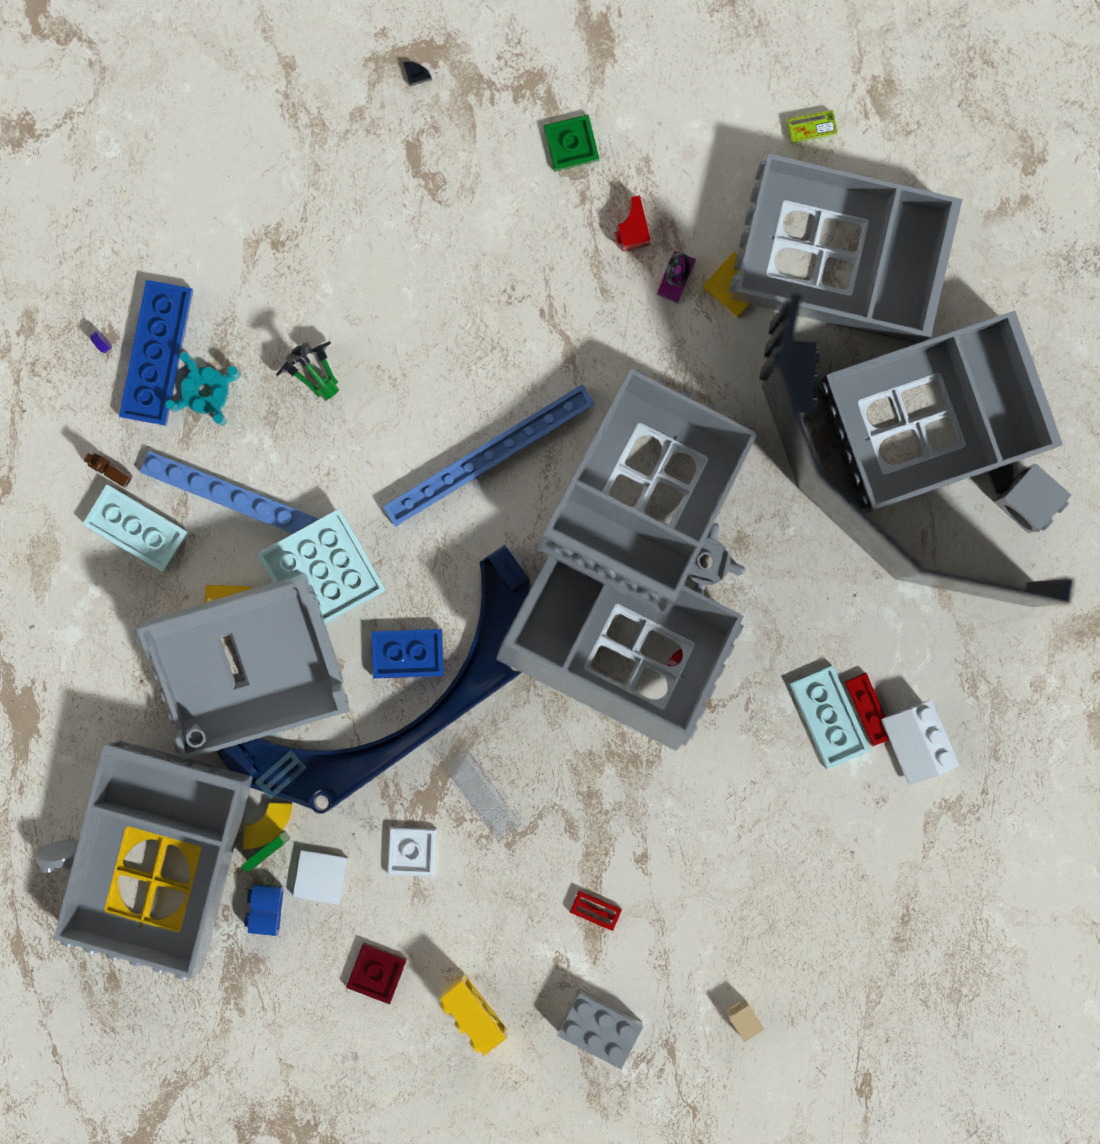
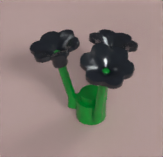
(324, 387)

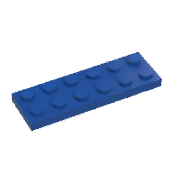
(156, 352)

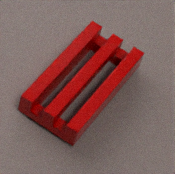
(577, 902)

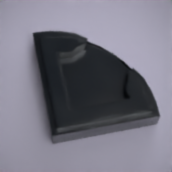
(416, 73)
(1001, 478)

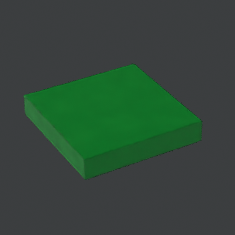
(571, 143)
(266, 852)

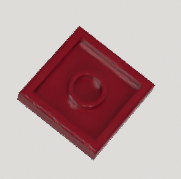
(376, 973)

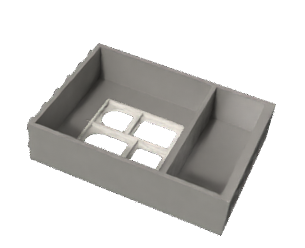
(897, 258)
(987, 394)
(620, 541)
(568, 622)

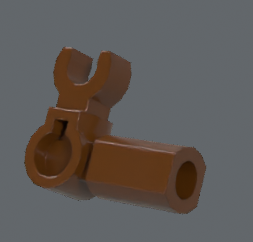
(111, 470)

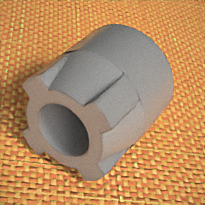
(195, 741)

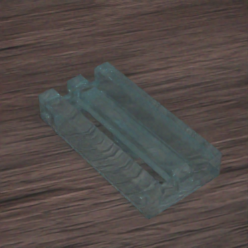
(265, 788)

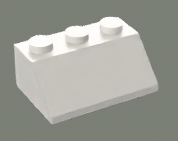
(920, 742)

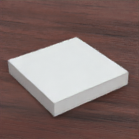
(412, 851)
(320, 877)

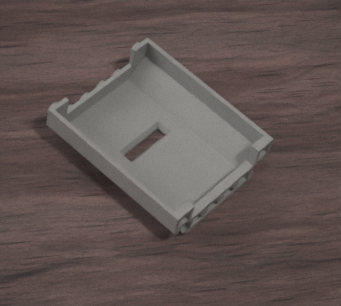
(281, 651)

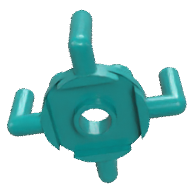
(195, 380)

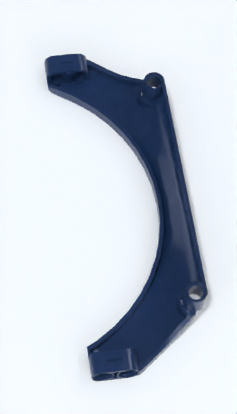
(348, 769)

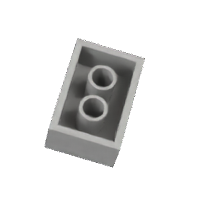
(600, 1029)

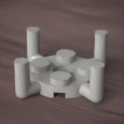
(720, 566)

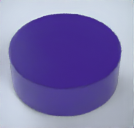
(100, 341)

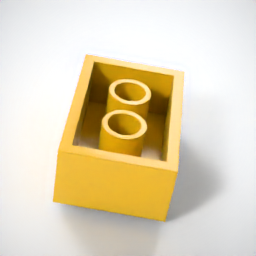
(473, 1015)

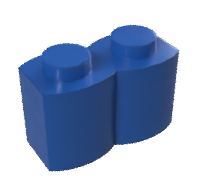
(264, 909)

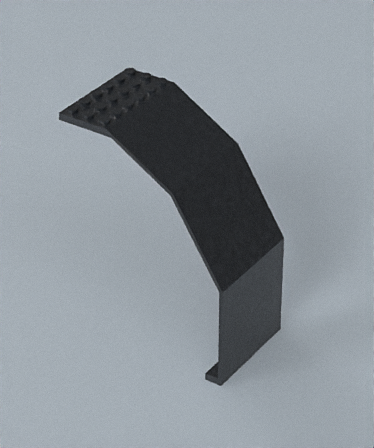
(843, 510)

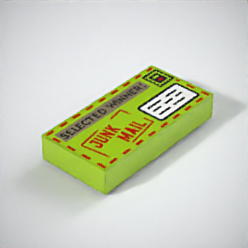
(812, 126)

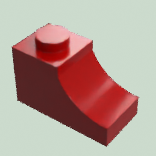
(633, 231)

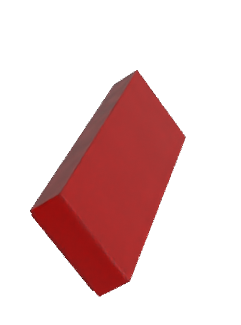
(867, 707)

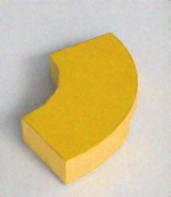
(268, 827)

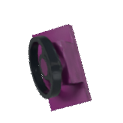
(676, 276)

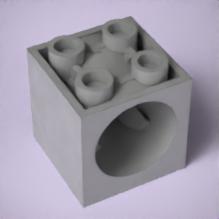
(1033, 499)

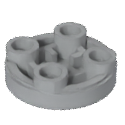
(57, 855)

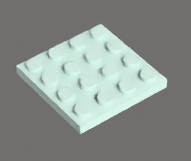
(331, 561)

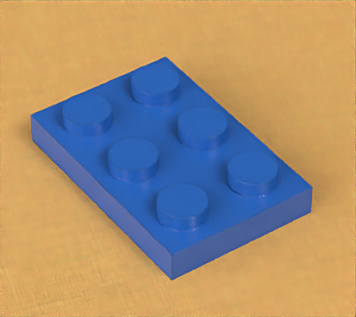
(407, 653)

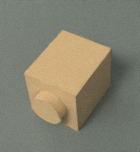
(744, 1020)

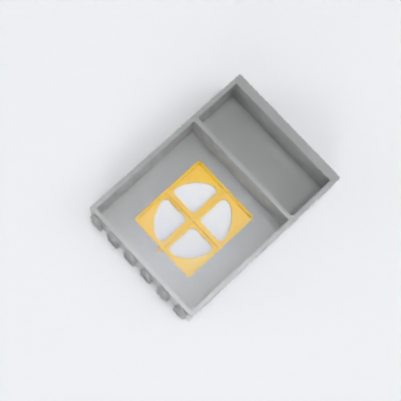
(165, 799)

